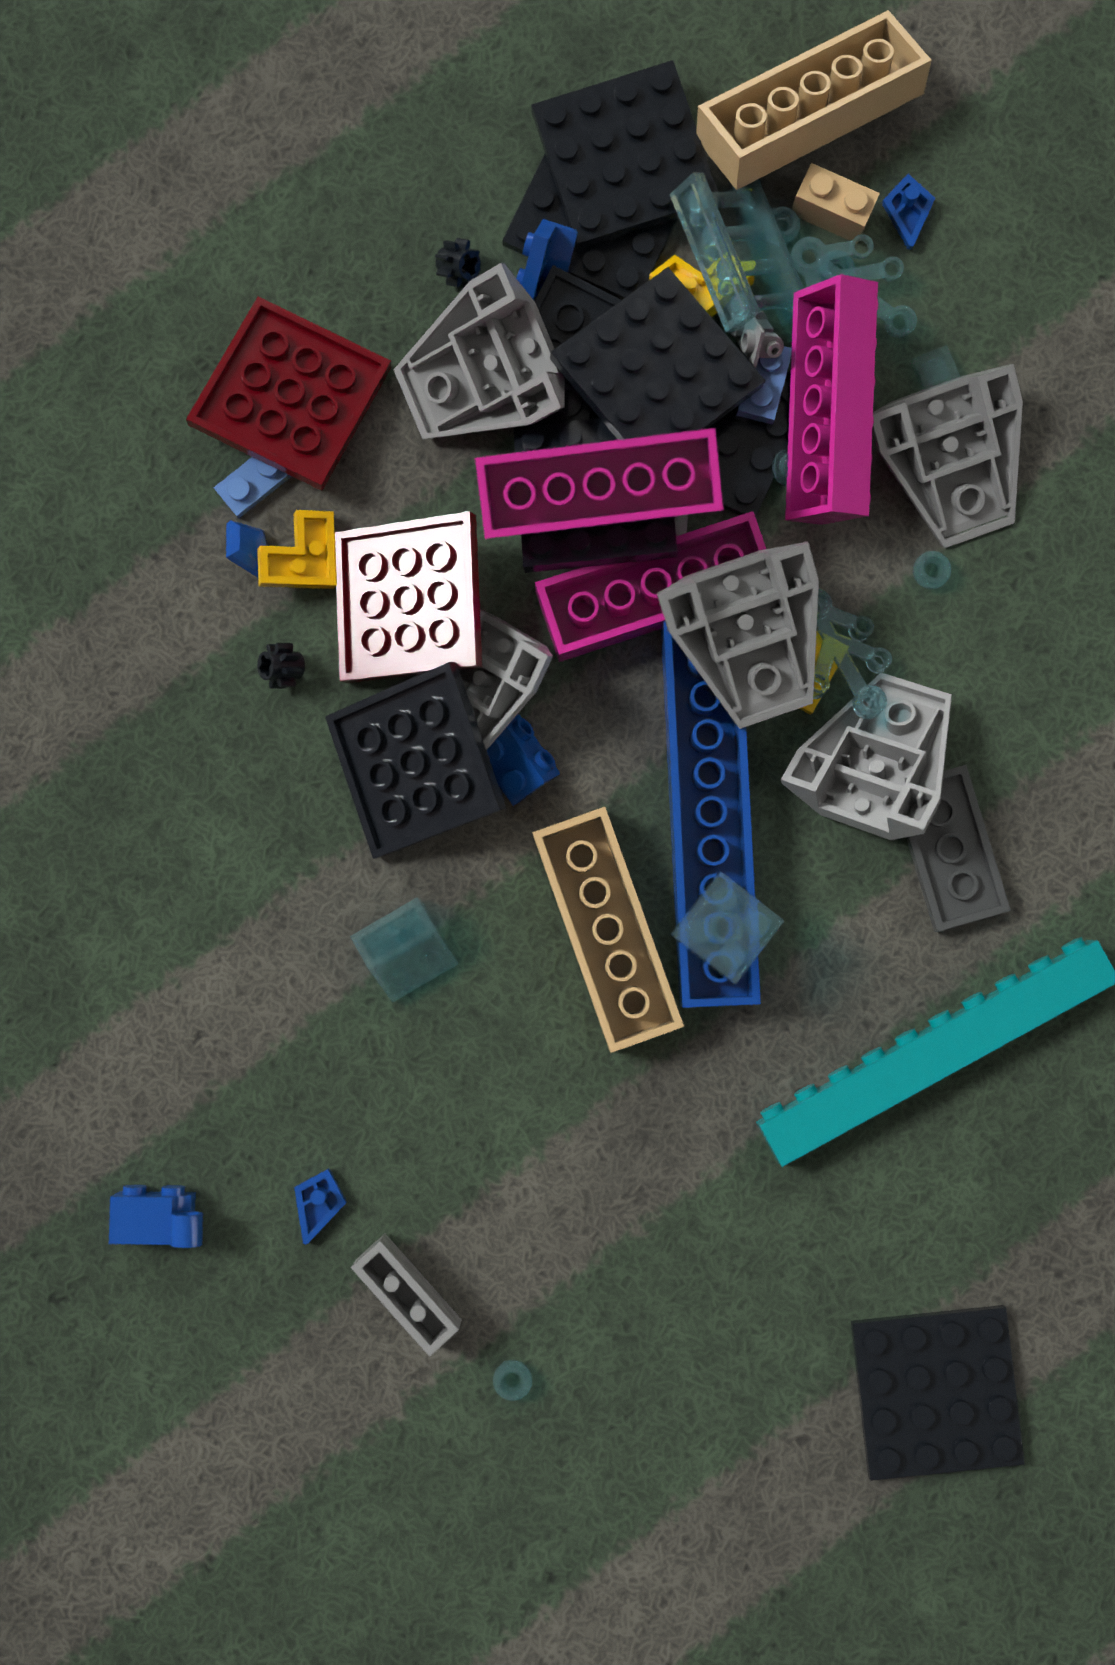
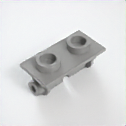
(758, 339)

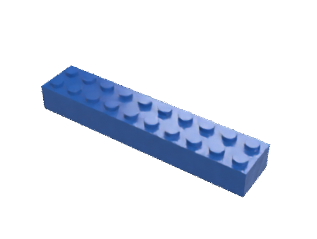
(706, 816)

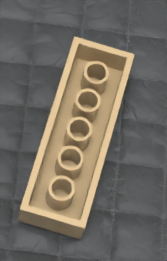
(812, 99)
(607, 929)

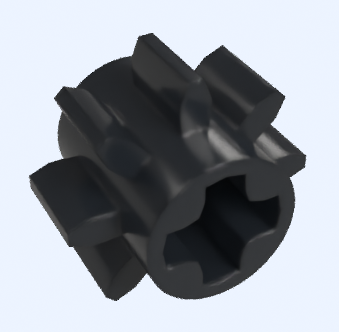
(457, 262)
(281, 665)

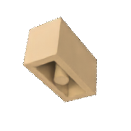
(834, 202)

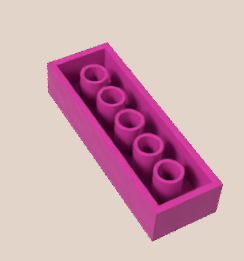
(831, 400)
(599, 483)
(620, 600)

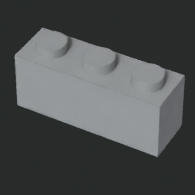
(407, 1294)

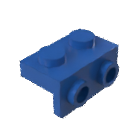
(546, 247)
(520, 761)

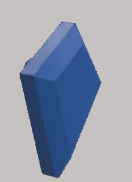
(908, 208)
(242, 545)
(317, 1203)

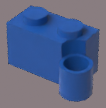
(155, 1217)

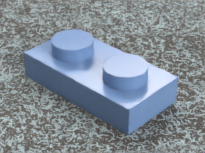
(764, 403)
(249, 485)

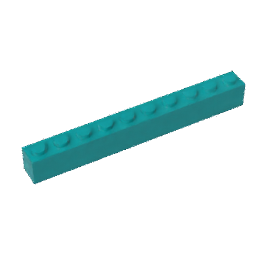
(936, 1051)

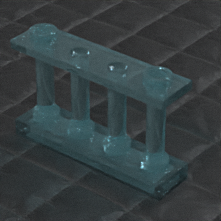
(717, 257)

